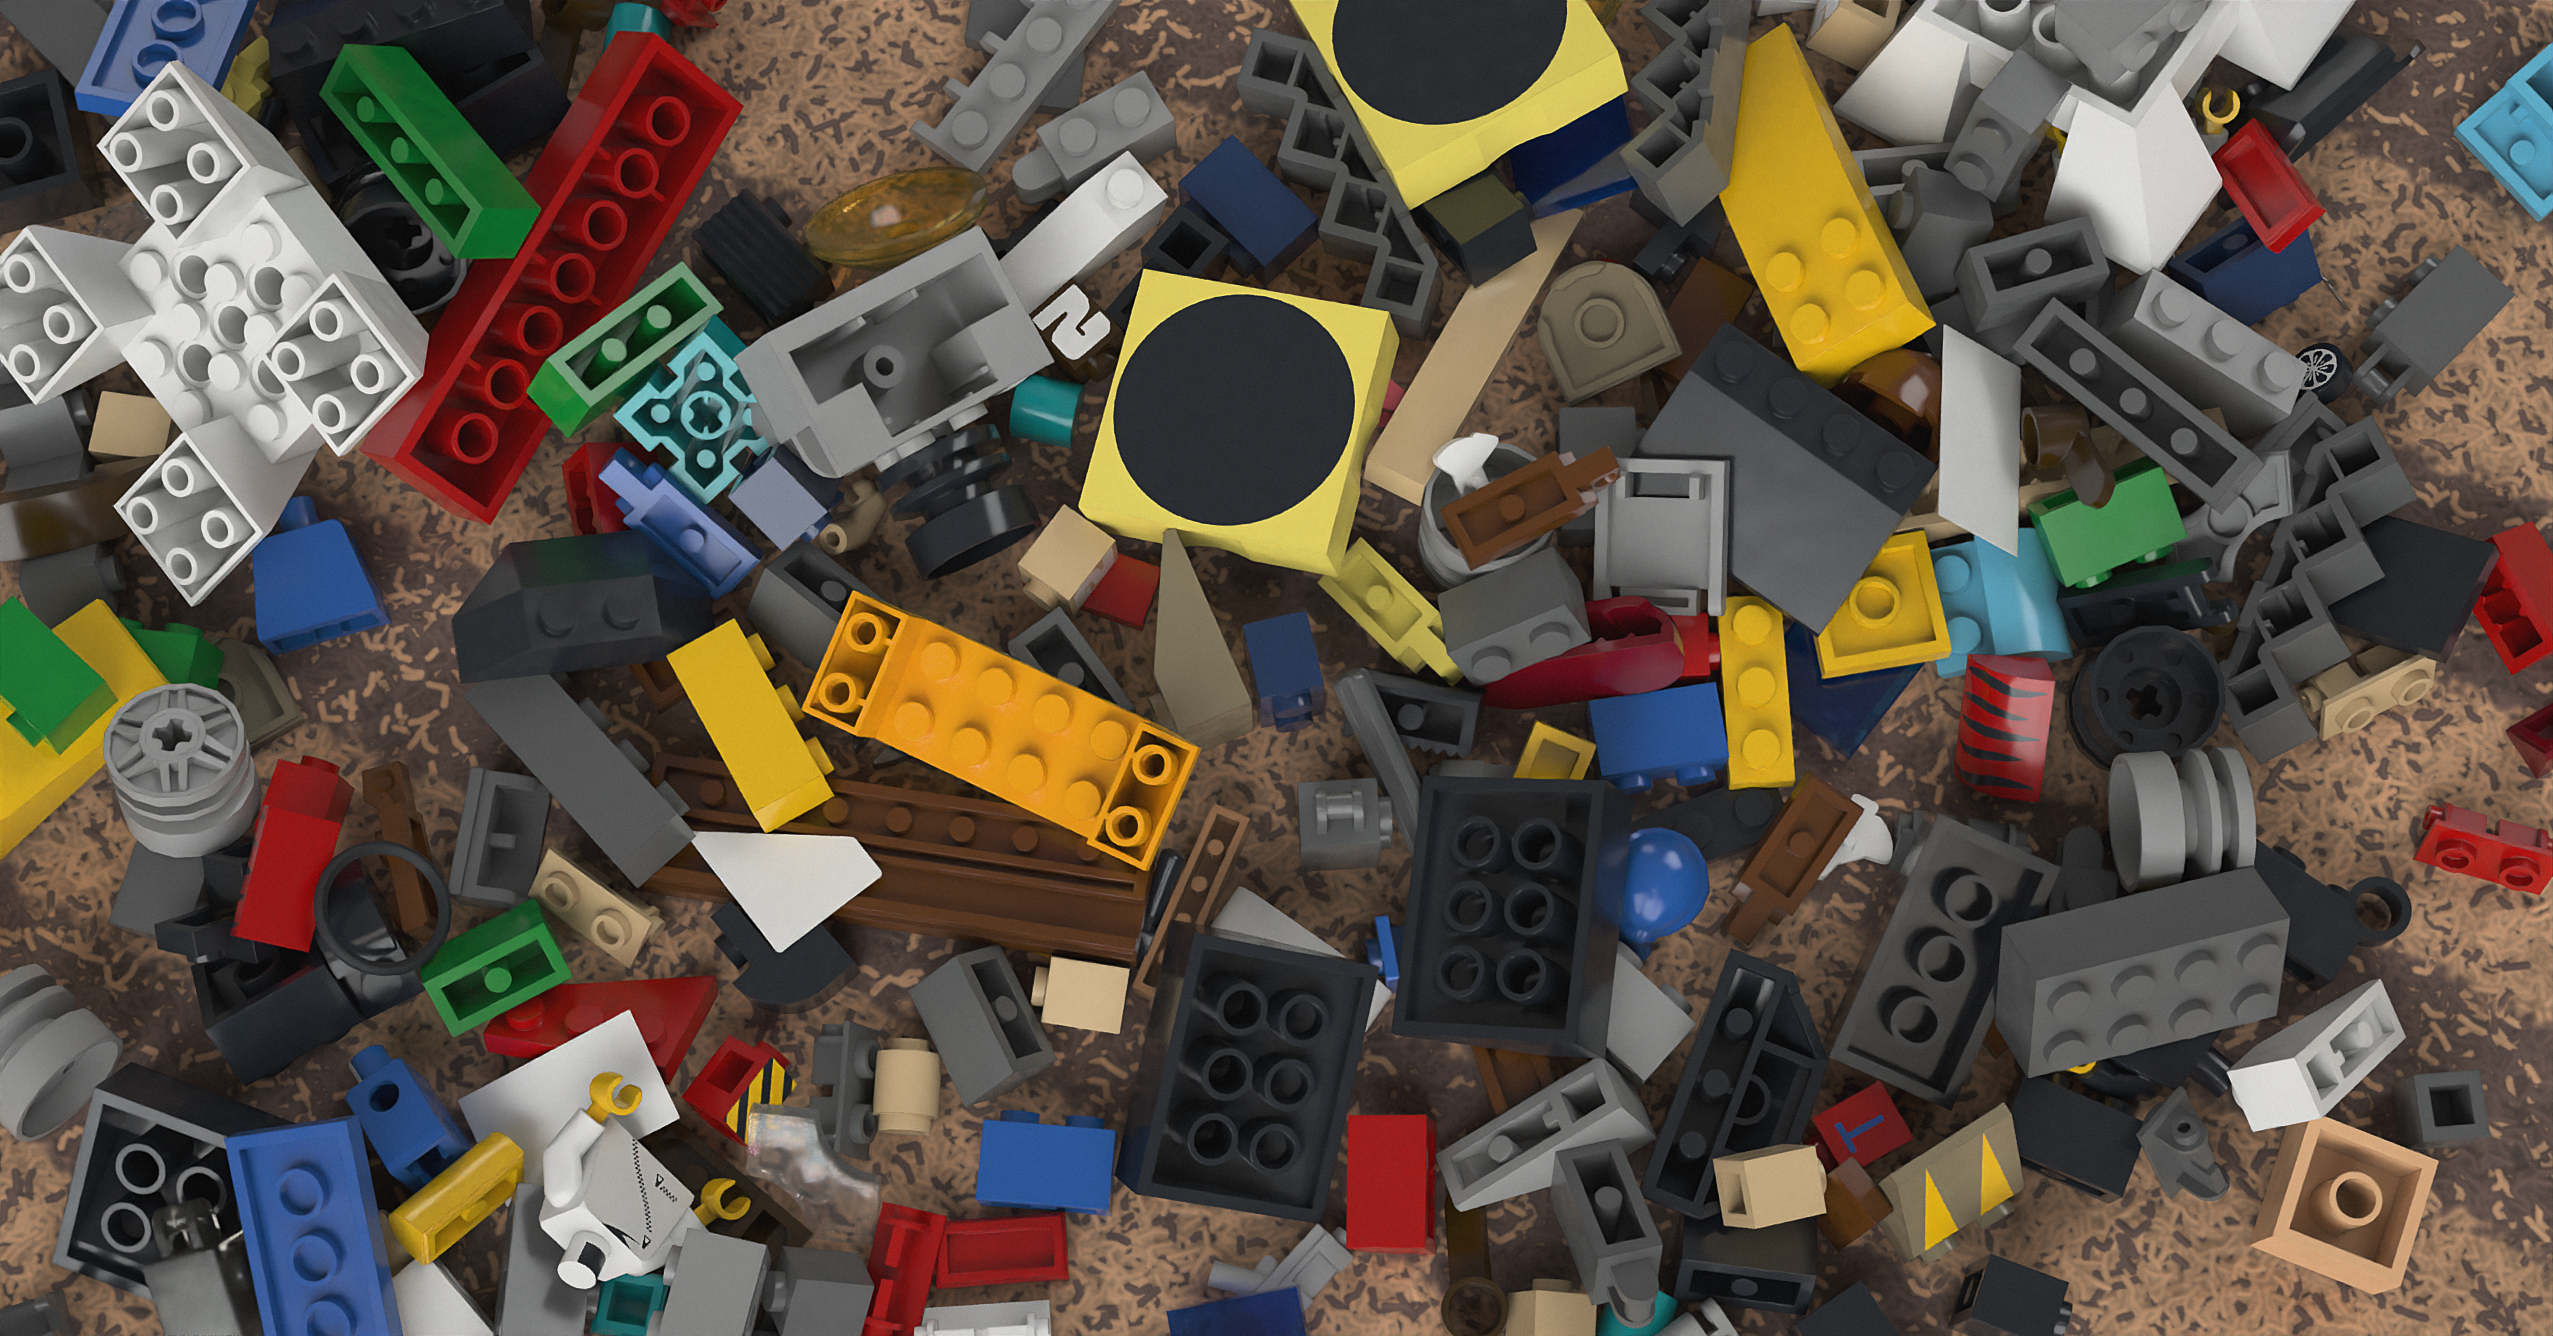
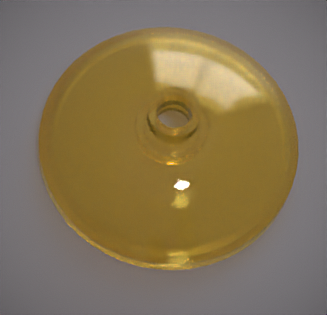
(896, 217)

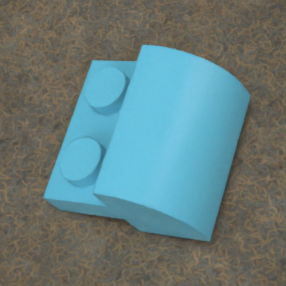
(2515, 135)
(1999, 602)

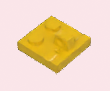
(1889, 616)

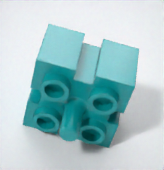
(697, 411)

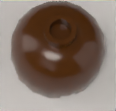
(1900, 395)

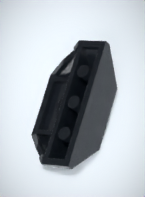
(2331, 88)
(577, 608)
(1741, 1085)

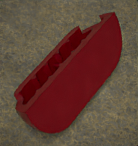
(1630, 653)

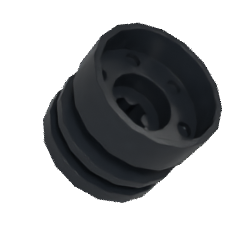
(398, 239)
(956, 497)
(2168, 673)

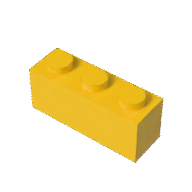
(753, 724)

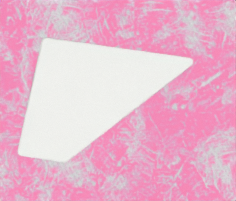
(788, 879)

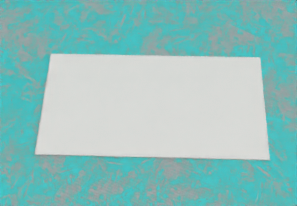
(1979, 441)
(545, 1093)

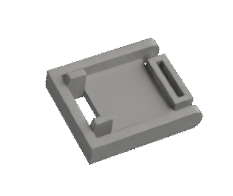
(1665, 544)

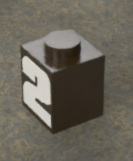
(1078, 334)

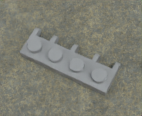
(1013, 81)

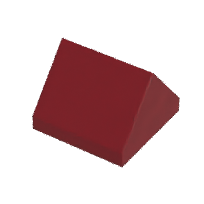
(2535, 740)

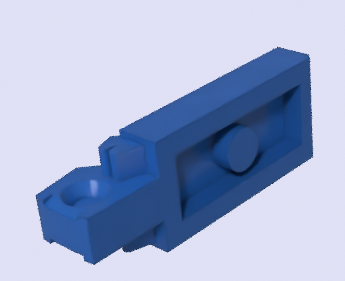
(680, 523)

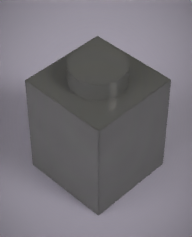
(2440, 1110)

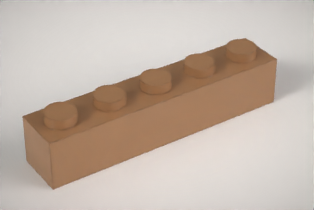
(1198, 887)

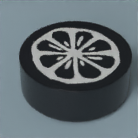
(2327, 372)

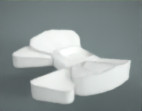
(1464, 460)
(1866, 840)

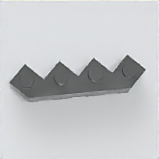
(1692, 101)
(1332, 154)
(44, 448)
(2314, 563)

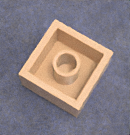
(2344, 1204)

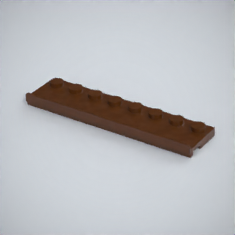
(944, 861)

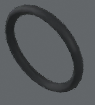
(345, 954)

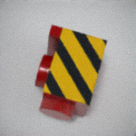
(736, 1080)

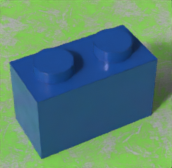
(1657, 737)
(1047, 1164)

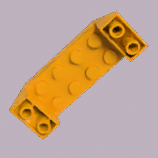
(1003, 727)

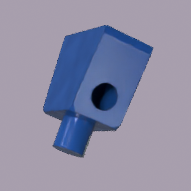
(312, 582)
(403, 1118)

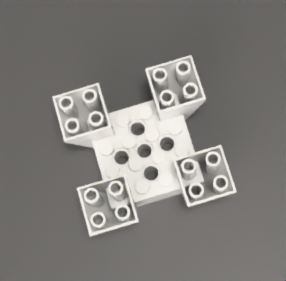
(2129, 144)
(233, 311)

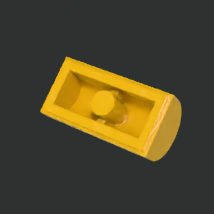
(458, 1198)

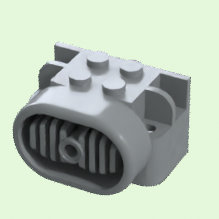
(893, 360)

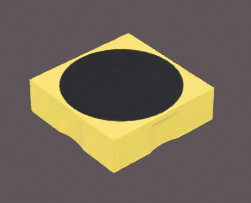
(1460, 79)
(1240, 421)

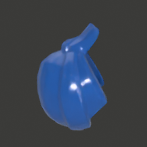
(1662, 887)

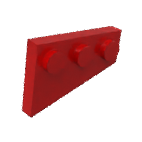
(663, 1008)

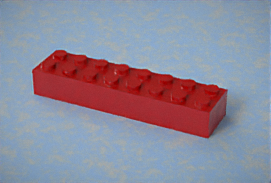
(606, 203)

